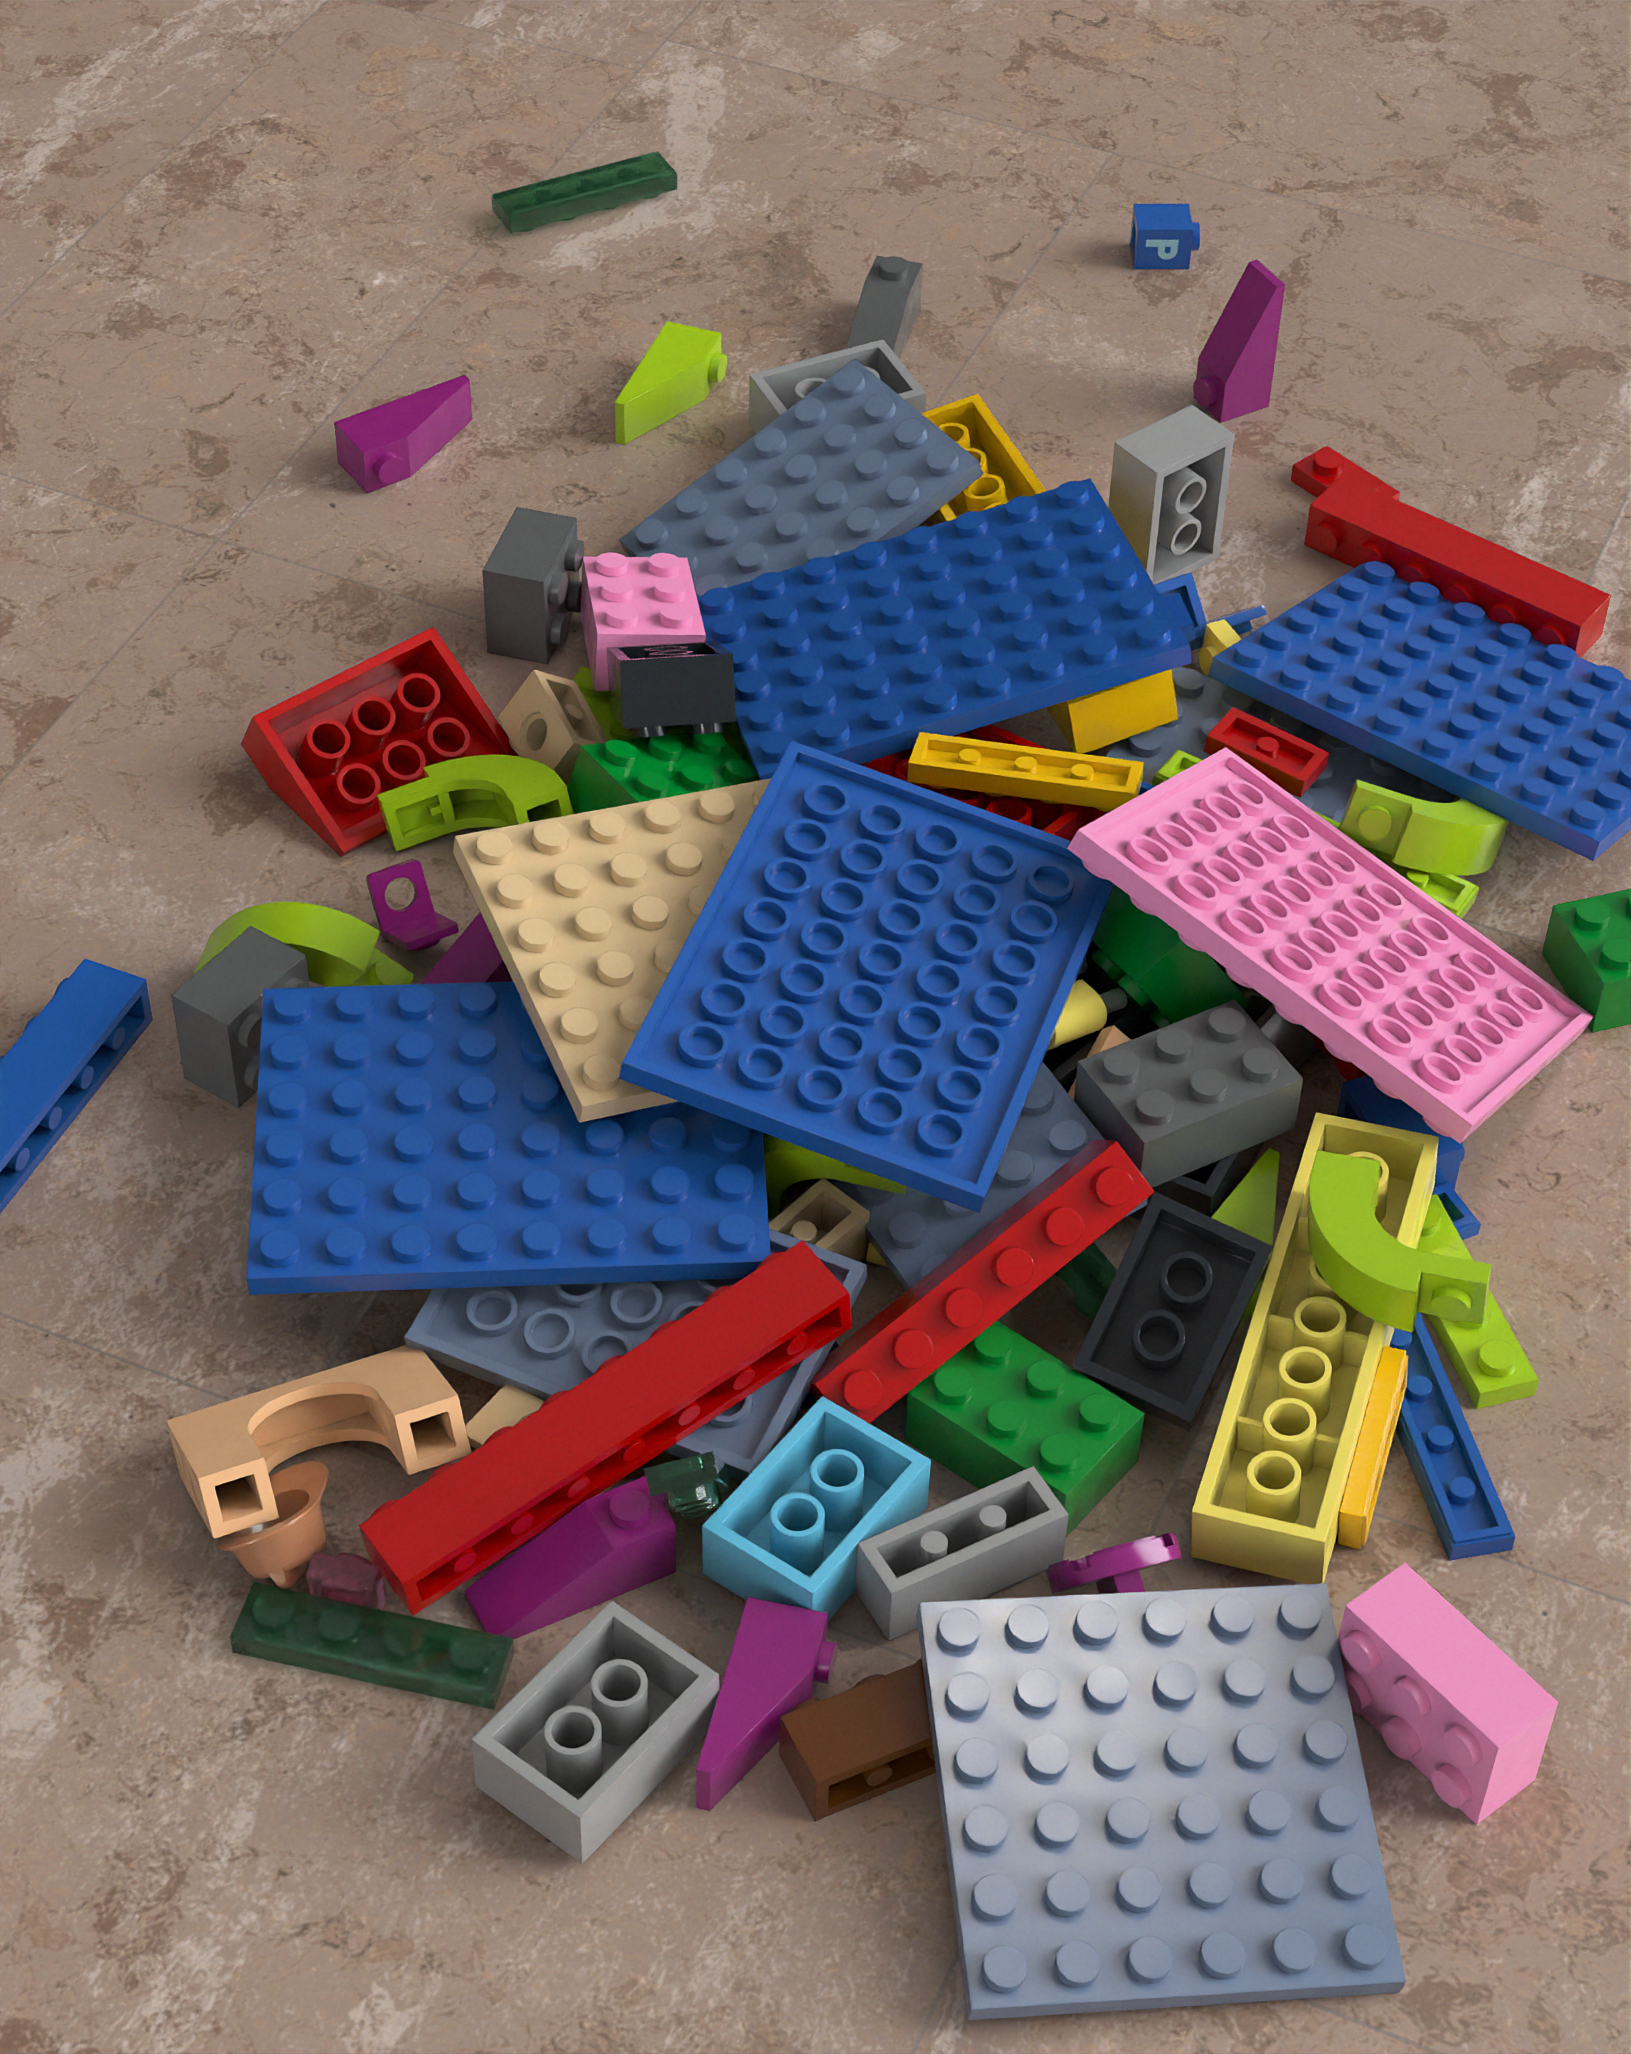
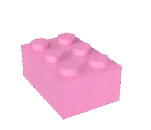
(636, 605)
(1443, 1693)

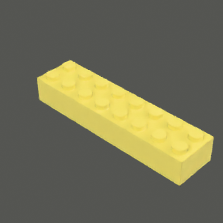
(1304, 1376)

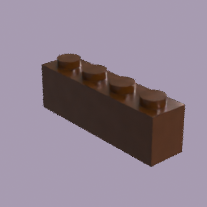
(859, 1741)

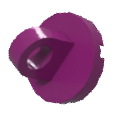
(1115, 1567)

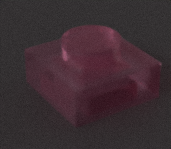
(347, 1579)

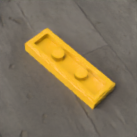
(1373, 1448)

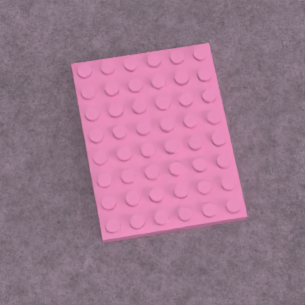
(1334, 940)

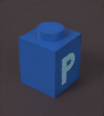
(1163, 236)

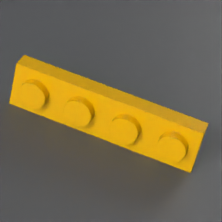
(1024, 772)

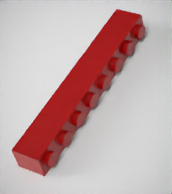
(605, 1426)

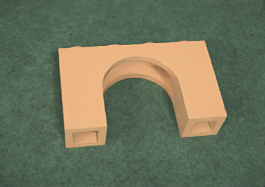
(380, 1399)

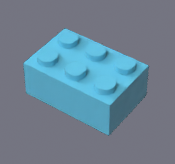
(807, 1506)

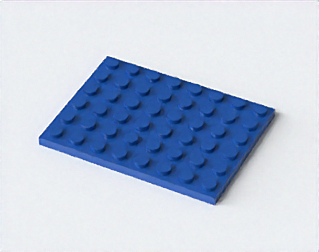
(941, 629)
(1451, 701)
(874, 976)
(437, 1150)

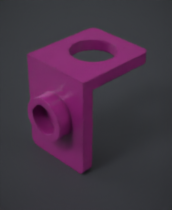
(416, 925)

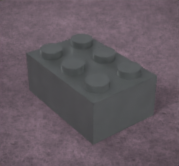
(1190, 1092)

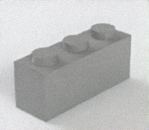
(961, 1550)

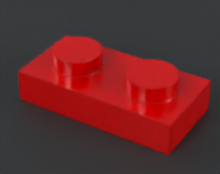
(1326, 465)
(1273, 752)

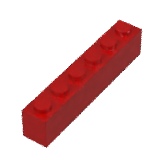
(1368, 526)
(981, 1281)

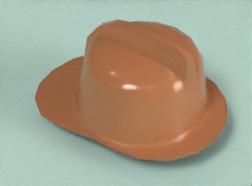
(286, 1543)

